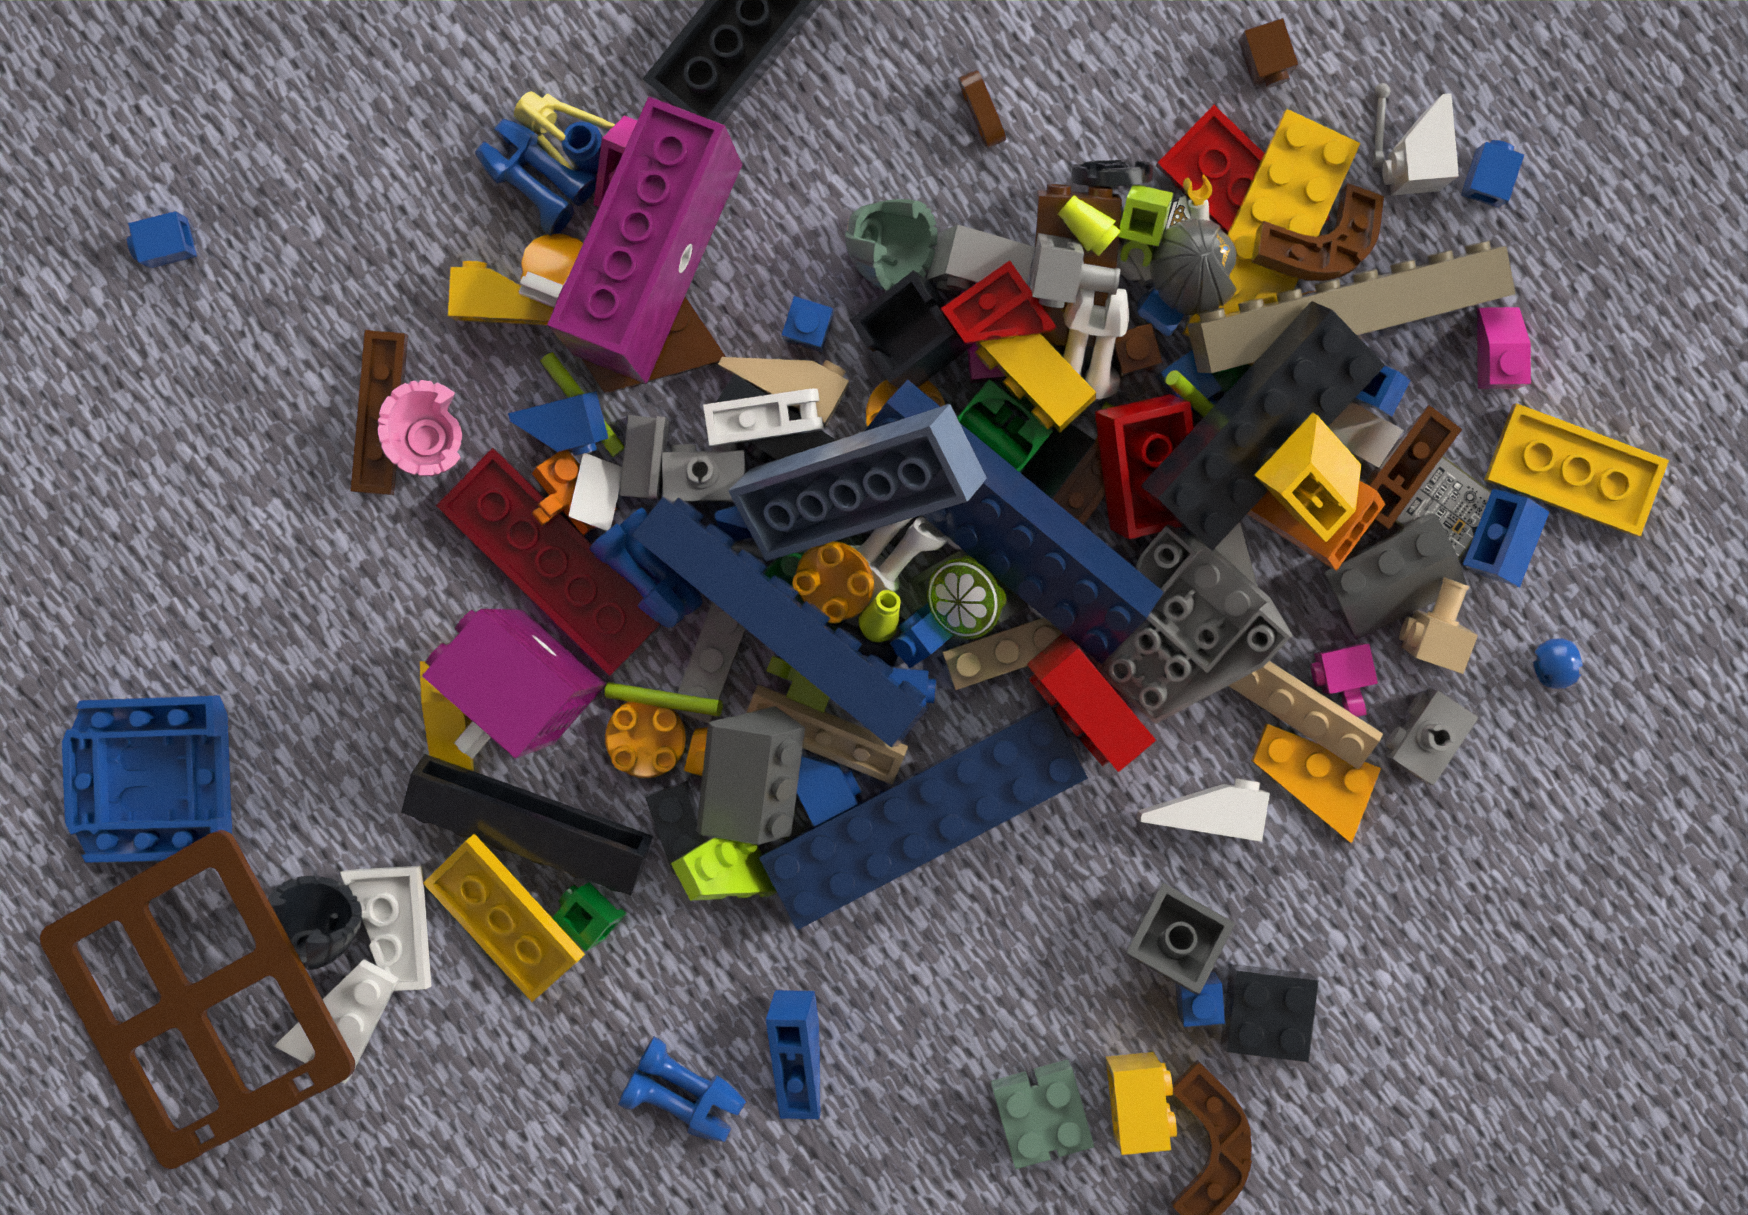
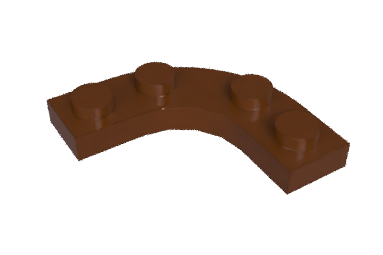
(1325, 255)
(1229, 1140)

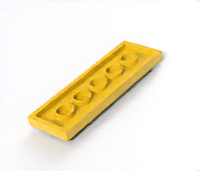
(1290, 190)

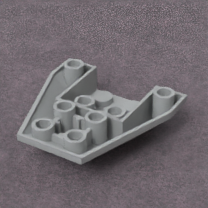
(1199, 635)

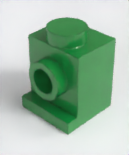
(587, 915)

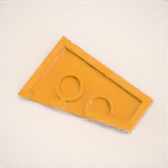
(1317, 778)

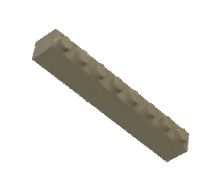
(1364, 305)

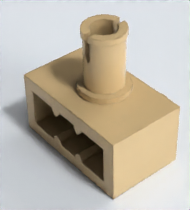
(1437, 634)

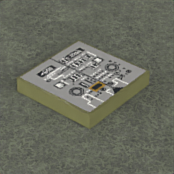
(1454, 499)

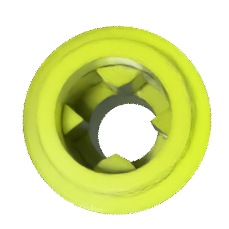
(1089, 225)
(881, 617)

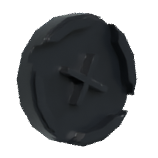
(1111, 173)

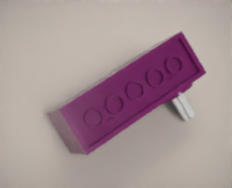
(643, 242)
(511, 681)

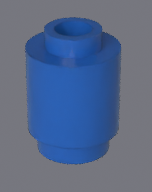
(583, 146)

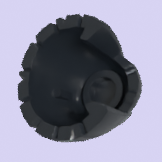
(317, 918)

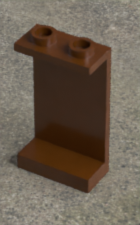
(1050, 223)

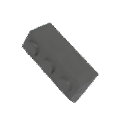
(1393, 575)
(750, 776)

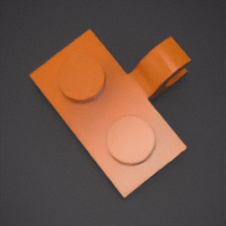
(559, 479)

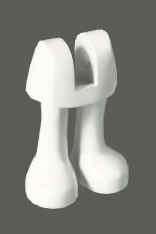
(1105, 323)
(918, 538)

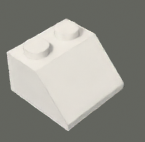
(1426, 154)

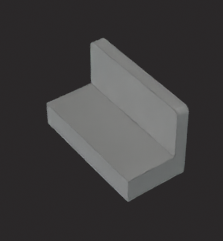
(642, 457)

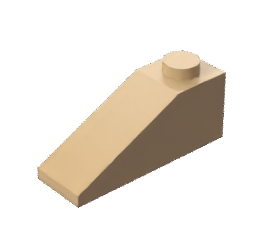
(784, 376)

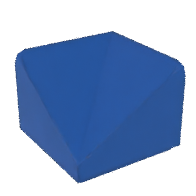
(732, 523)

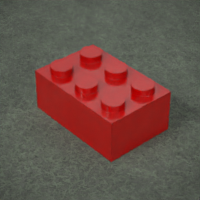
(1131, 447)
(1089, 704)

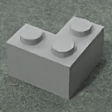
(969, 255)

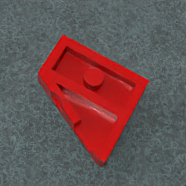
(997, 309)

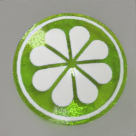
(965, 598)

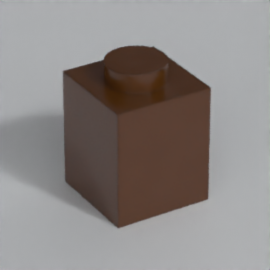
(1268, 53)
(1136, 351)

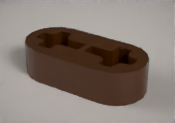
(982, 109)

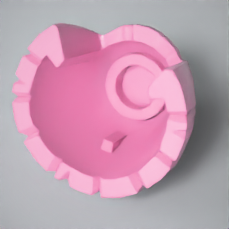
(419, 429)

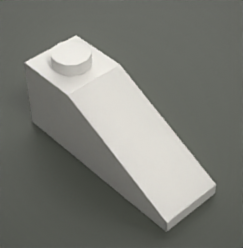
(1220, 810)

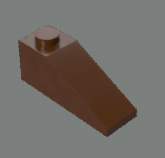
(1410, 463)

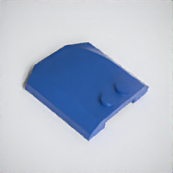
(146, 776)

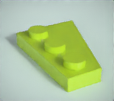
(723, 870)

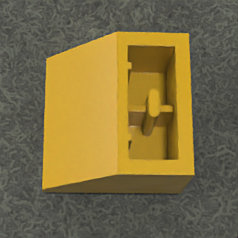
(1314, 478)

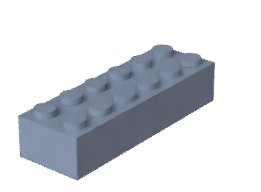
(858, 483)

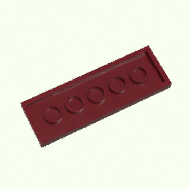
(549, 561)

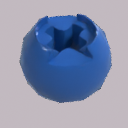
(1557, 663)

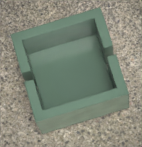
(1042, 1115)

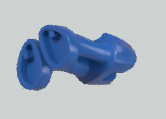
(553, 209)
(664, 592)
(709, 1092)

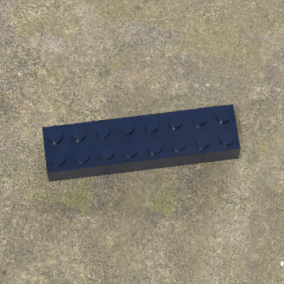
(1038, 547)
(780, 622)
(923, 816)

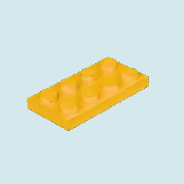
(1576, 470)
(503, 918)

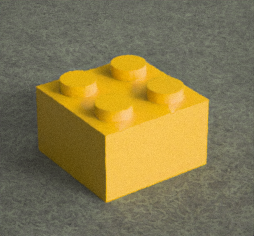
(1139, 1103)

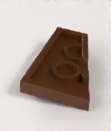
(685, 349)

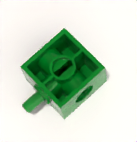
(993, 411)

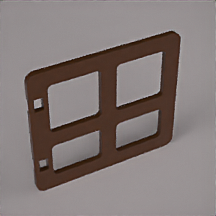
(186, 1003)

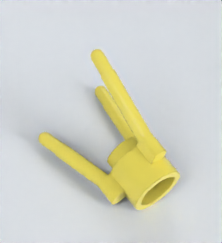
(540, 117)

